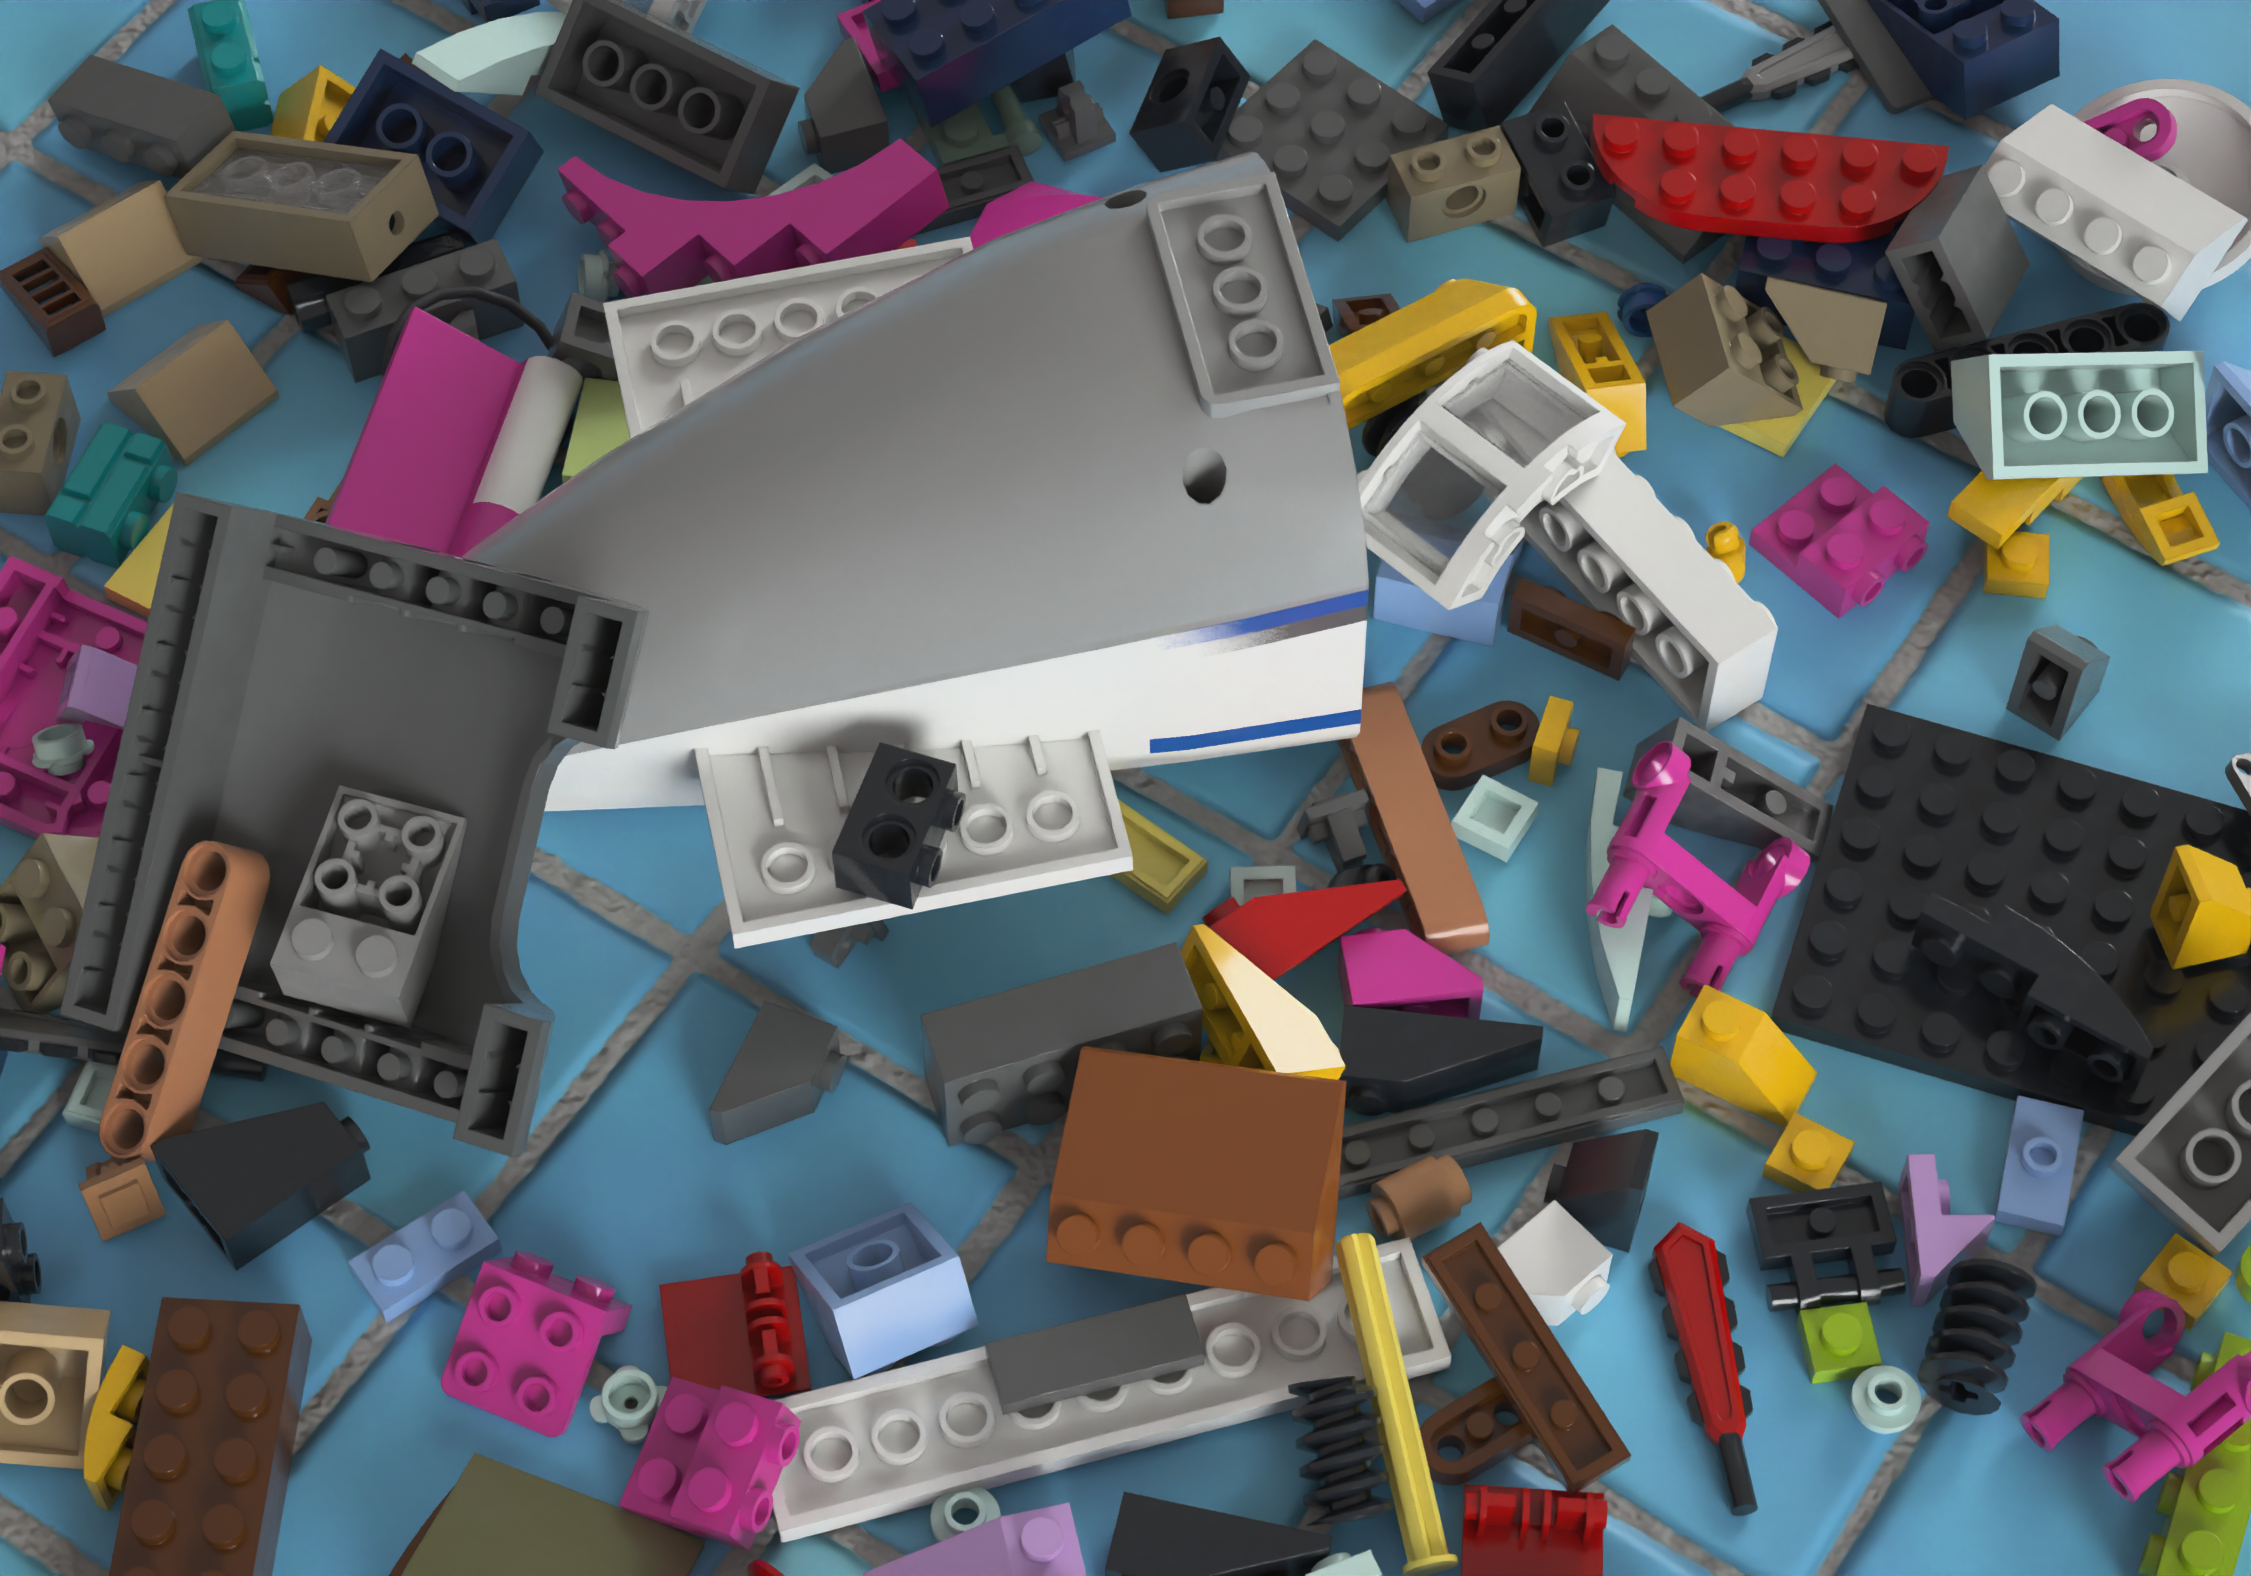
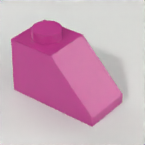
(1405, 975)

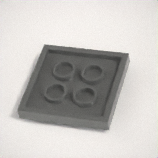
(1329, 136)

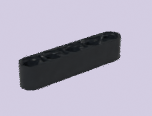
(1922, 386)

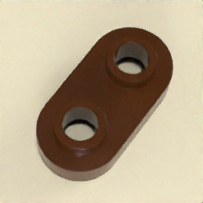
(1483, 744)
(1475, 1432)

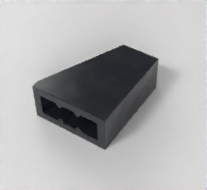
(263, 1175)

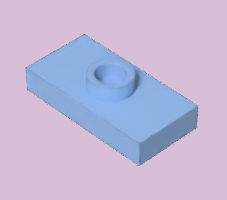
(2038, 1166)

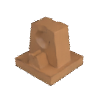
(120, 1196)

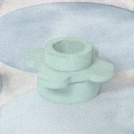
(624, 1385)

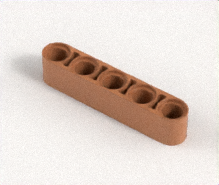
(1413, 825)
(185, 998)

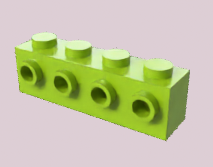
(2206, 1502)

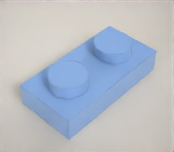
(424, 1256)

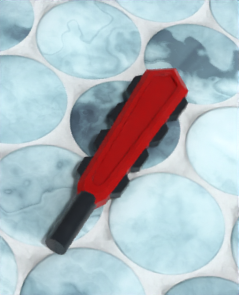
(1701, 1320)

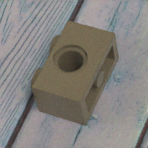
(1453, 184)
(35, 440)

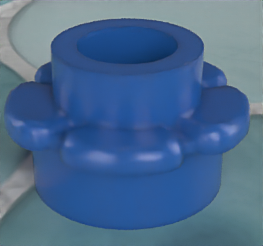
(1635, 303)

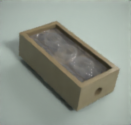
(302, 205)

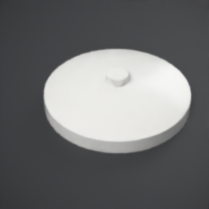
(2208, 154)

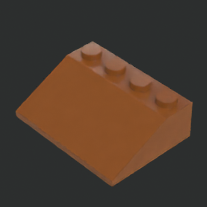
(1199, 1174)

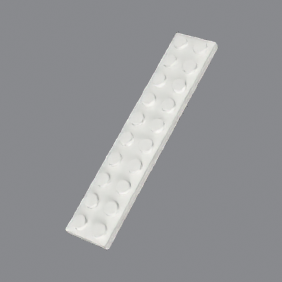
(941, 1428)

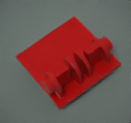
(738, 1330)
(1532, 1532)

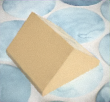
(122, 246)
(196, 390)

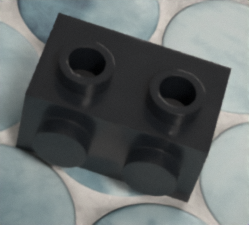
(1558, 175)

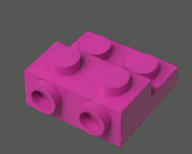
(1841, 540)
(712, 1462)

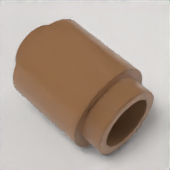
(1418, 1198)

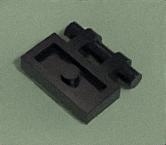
(1822, 1228)

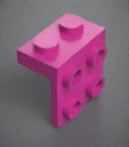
(530, 1341)

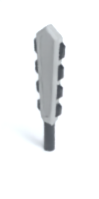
(1778, 75)

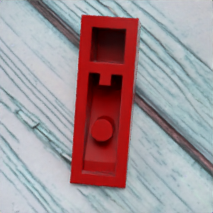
(1292, 927)

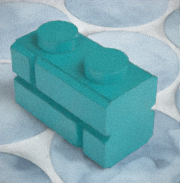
(231, 61)
(111, 495)

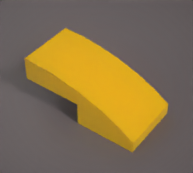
(2162, 517)

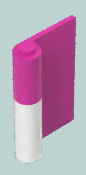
(454, 440)

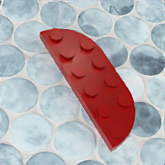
(1765, 178)

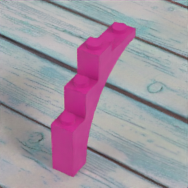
(678, 242)

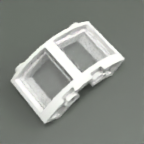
(1474, 464)

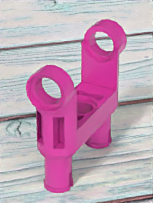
(1650, 859)
(2115, 1384)

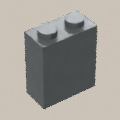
(1958, 259)

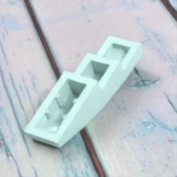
(494, 55)
(1614, 950)

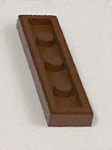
(1525, 1359)

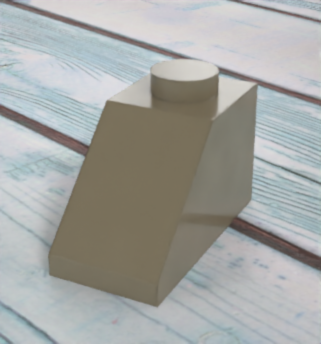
(1830, 326)

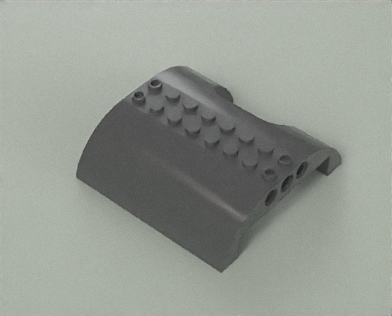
(377, 666)

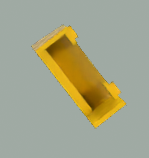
(1427, 343)

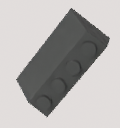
(1623, 80)

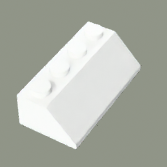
(2112, 209)

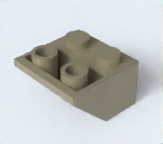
(1723, 355)
(42, 918)

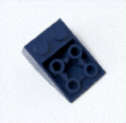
(1974, 49)

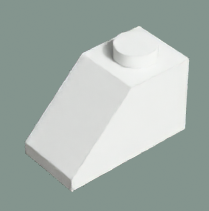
(1558, 1264)

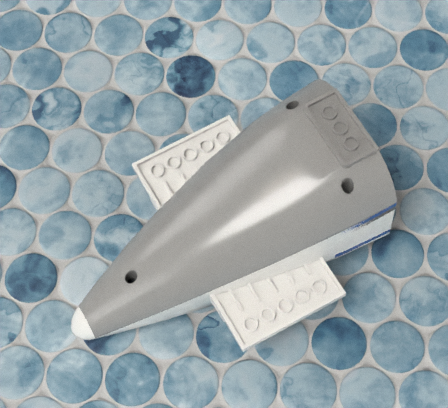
(972, 513)

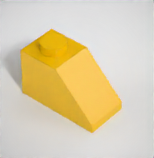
(2201, 909)
(1741, 1057)

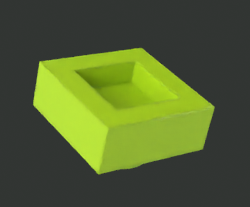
(1838, 1342)

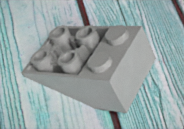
(371, 907)

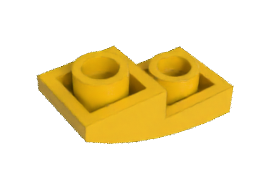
(111, 1426)

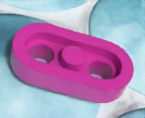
(2127, 122)

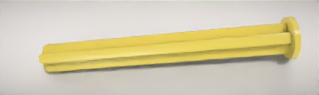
(1399, 1429)

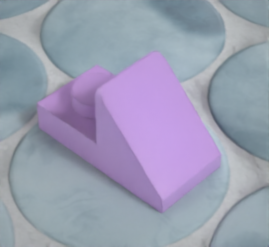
(96, 688)
(1931, 1235)

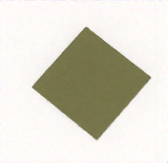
(527, 1526)

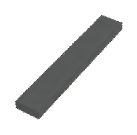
(1512, 1118)

